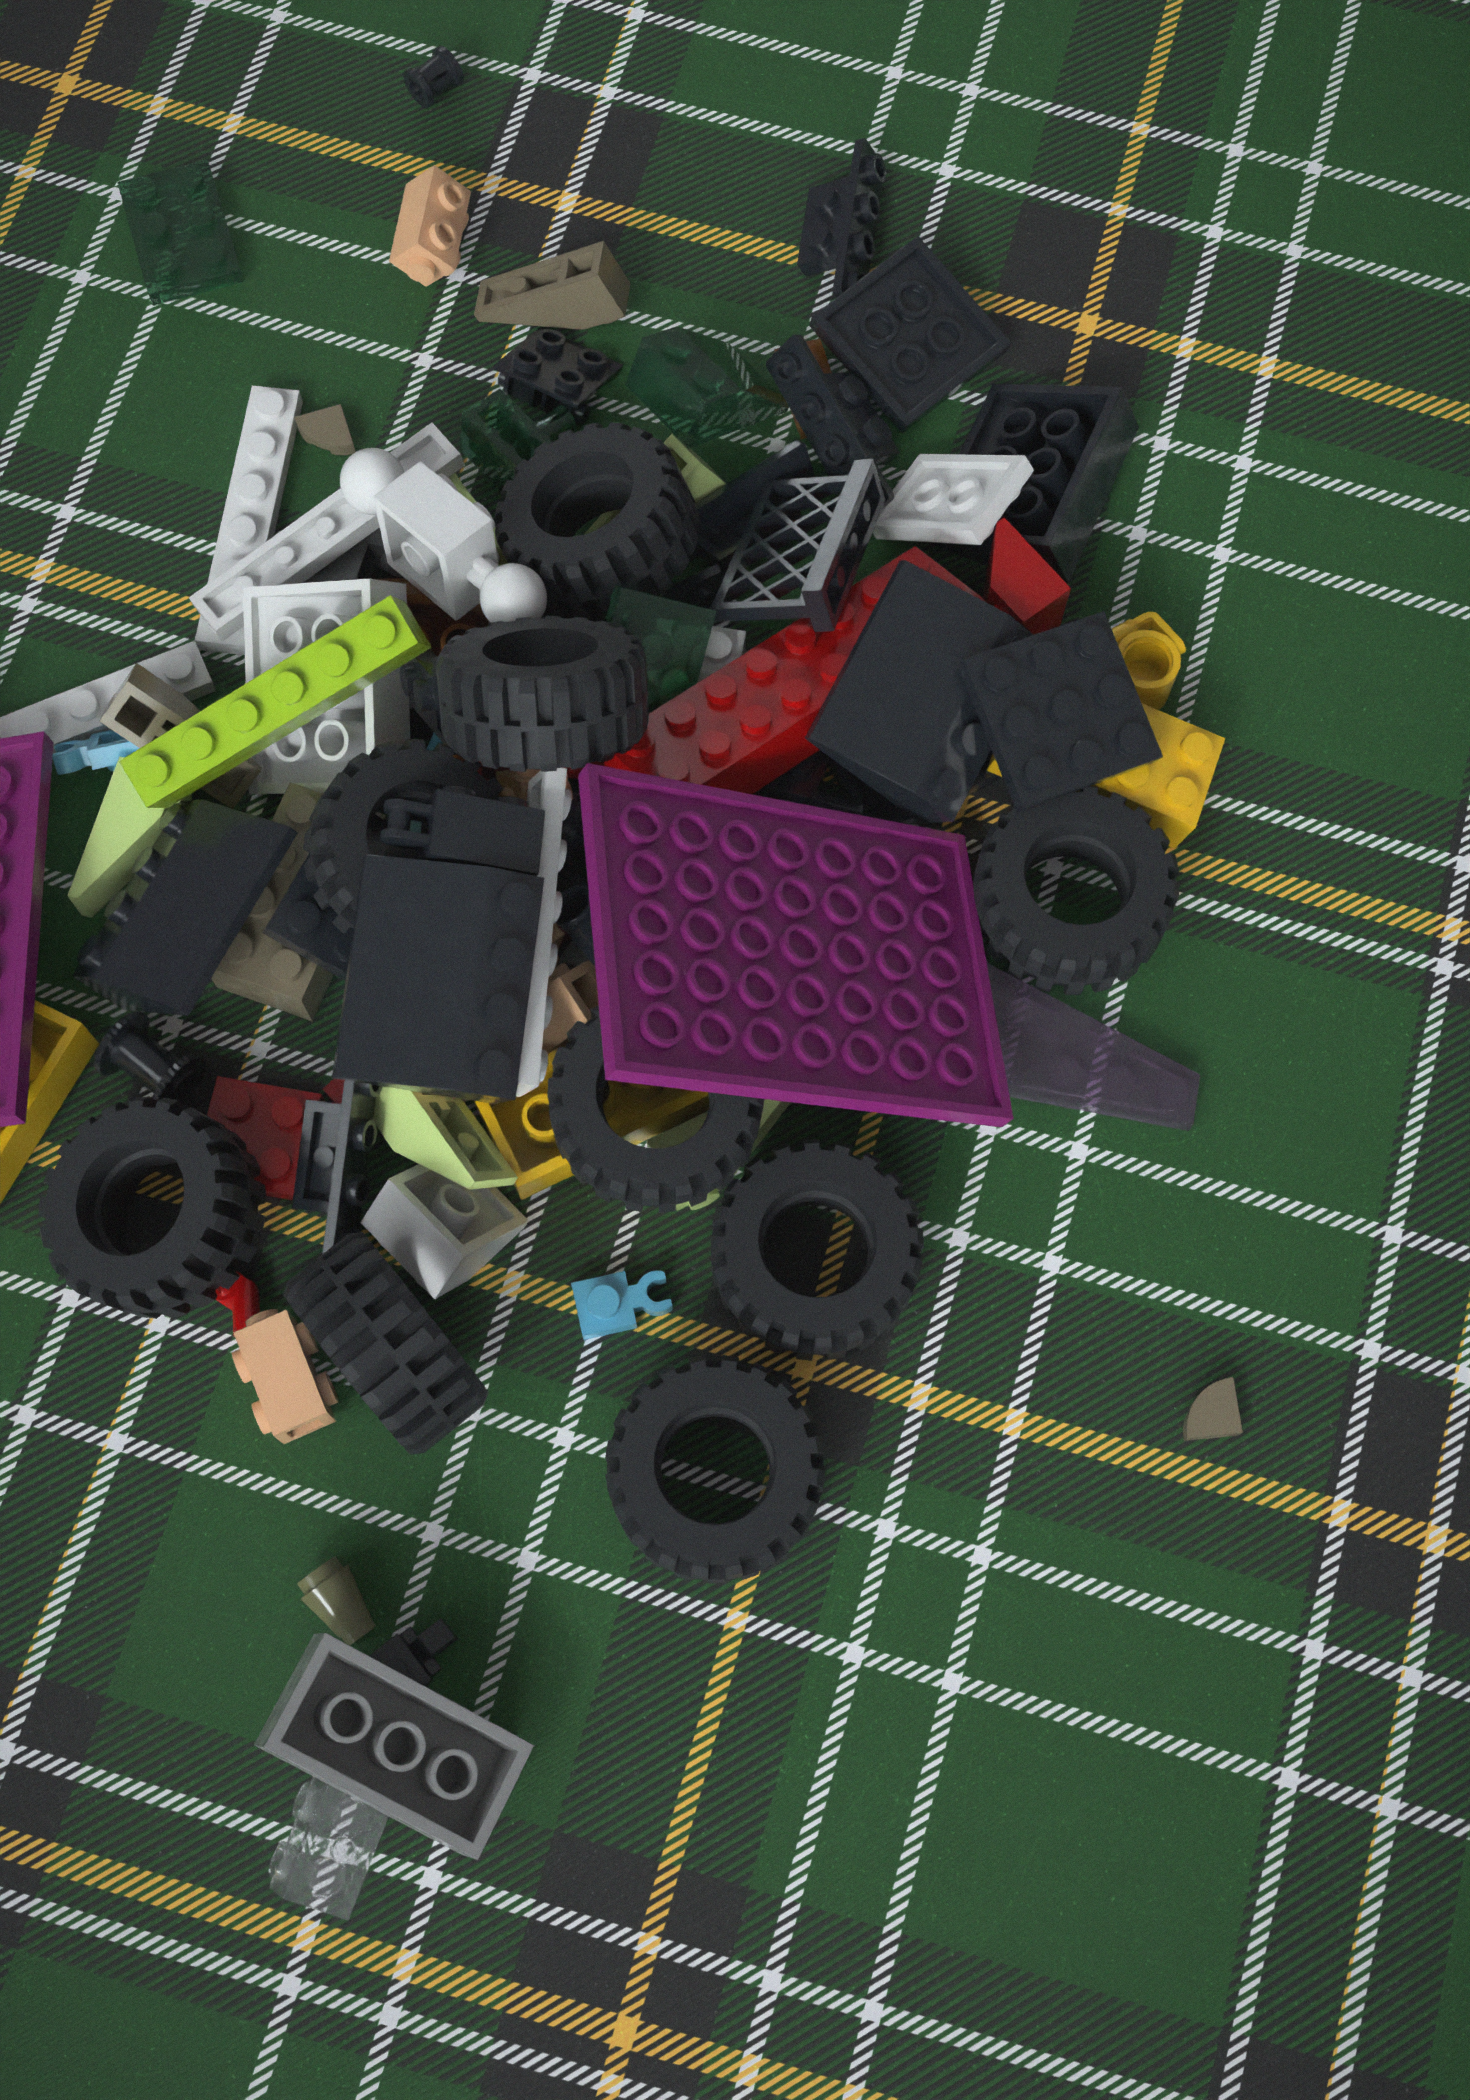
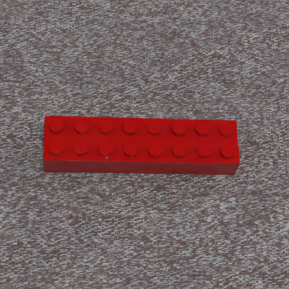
(755, 712)

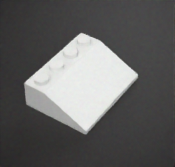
(284, 621)

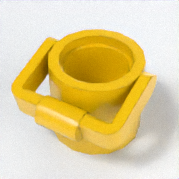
(1150, 656)

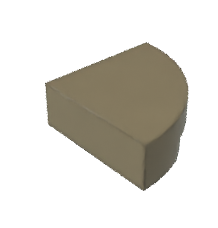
(327, 430)
(1214, 1413)

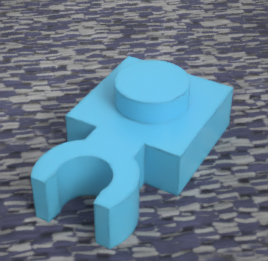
(98, 752)
(609, 1304)

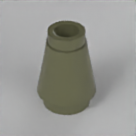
(337, 1600)

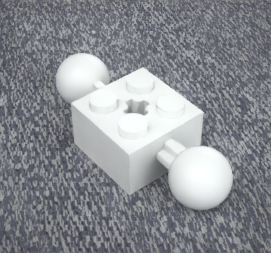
(440, 539)

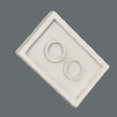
(952, 498)

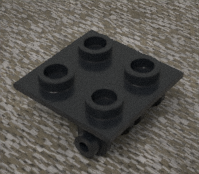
(555, 373)

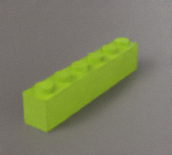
(275, 703)

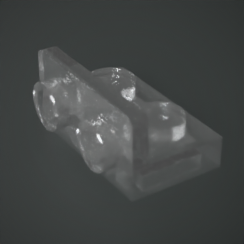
(326, 1850)

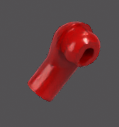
(242, 1299)

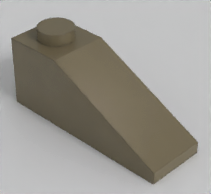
(559, 292)
(149, 708)

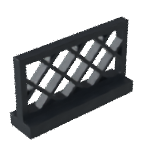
(836, 548)

